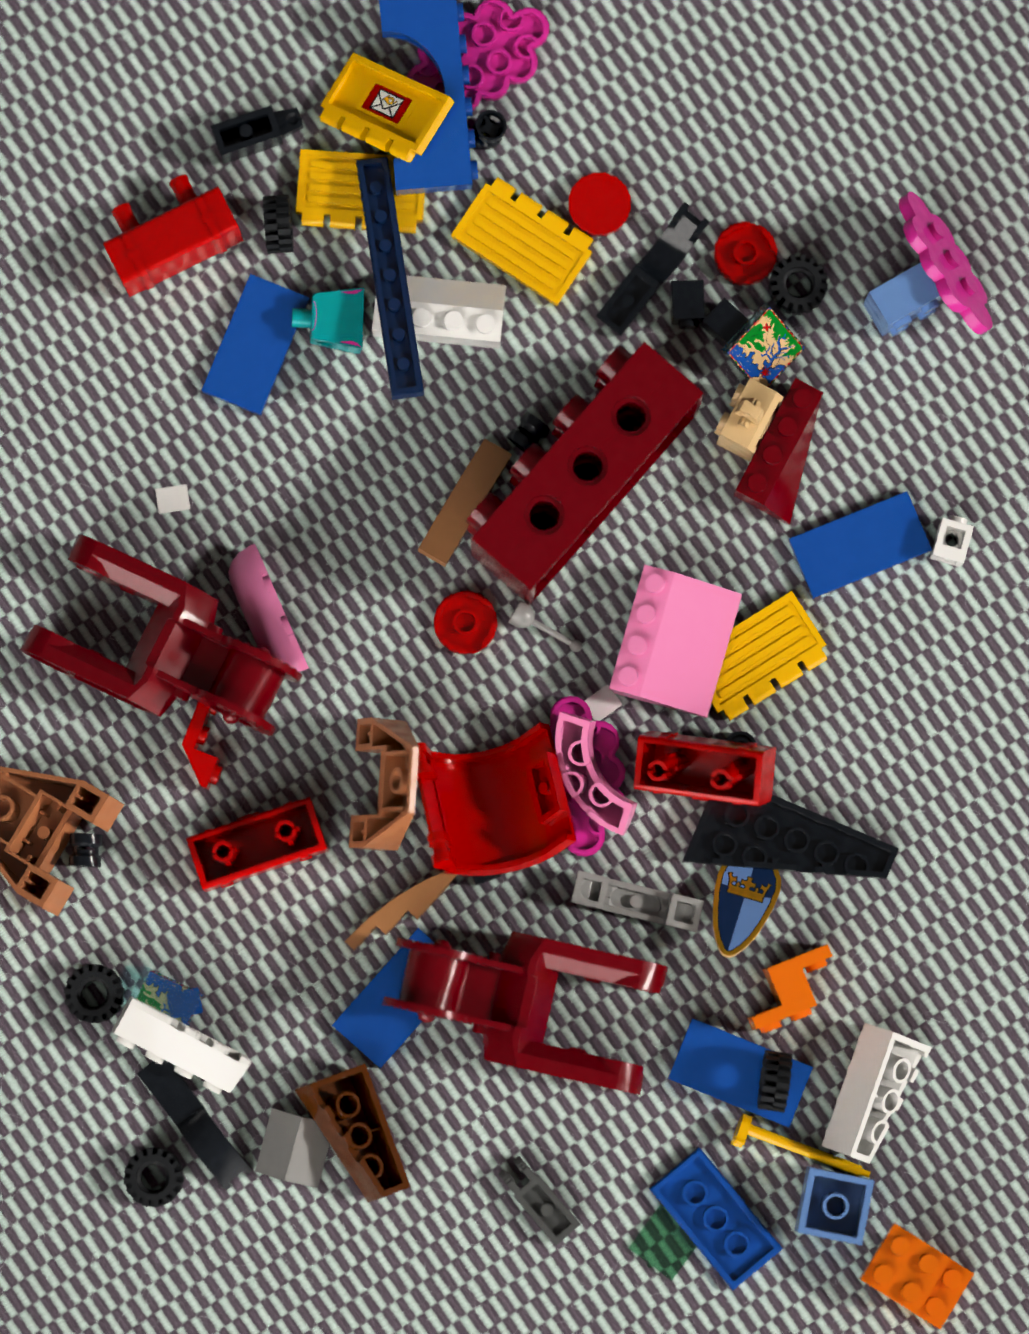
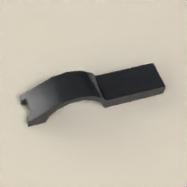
(652, 270)
(194, 1122)

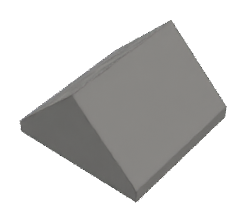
(293, 1149)

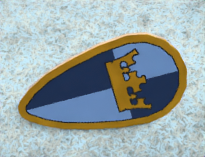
(742, 906)

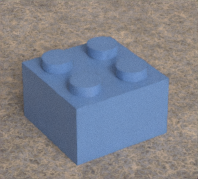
(901, 300)
(834, 1205)

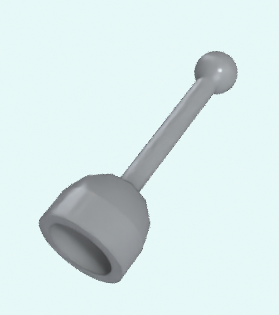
(524, 616)

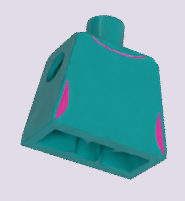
(334, 319)

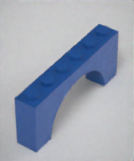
(435, 31)

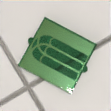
(663, 1243)

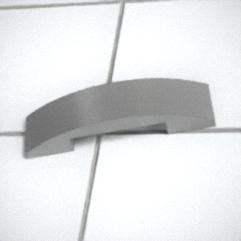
(637, 901)

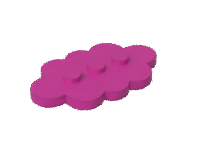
(498, 50)
(945, 263)
(606, 740)

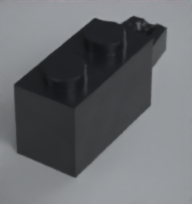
(254, 132)

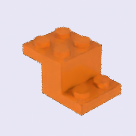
(790, 989)
(916, 1276)

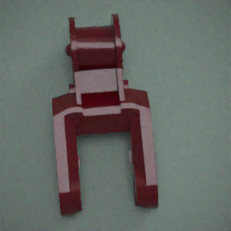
(177, 653)
(513, 996)

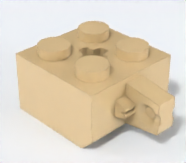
(749, 420)

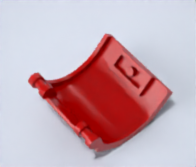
(495, 806)

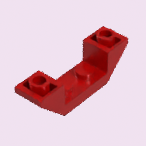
(203, 764)

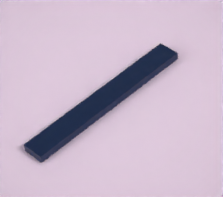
(389, 278)

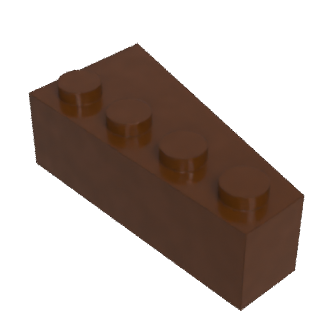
(357, 1130)

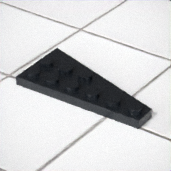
(785, 839)

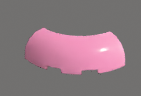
(263, 608)
(584, 777)

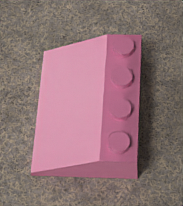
(675, 641)

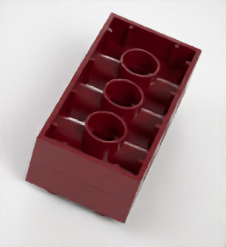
(632, 390)

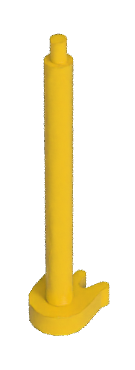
(745, 1128)

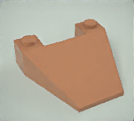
(396, 784)
(36, 826)

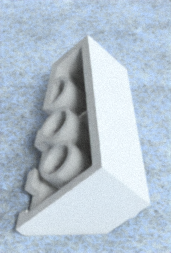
(180, 1045)
(872, 1091)

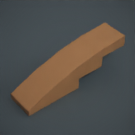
(469, 491)
(414, 900)

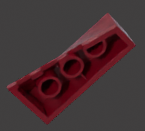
(779, 462)

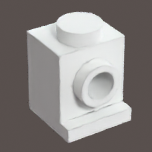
(961, 531)

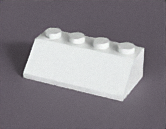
(454, 312)

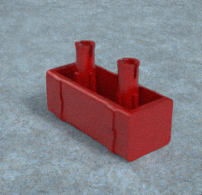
(172, 240)
(704, 768)
(257, 844)

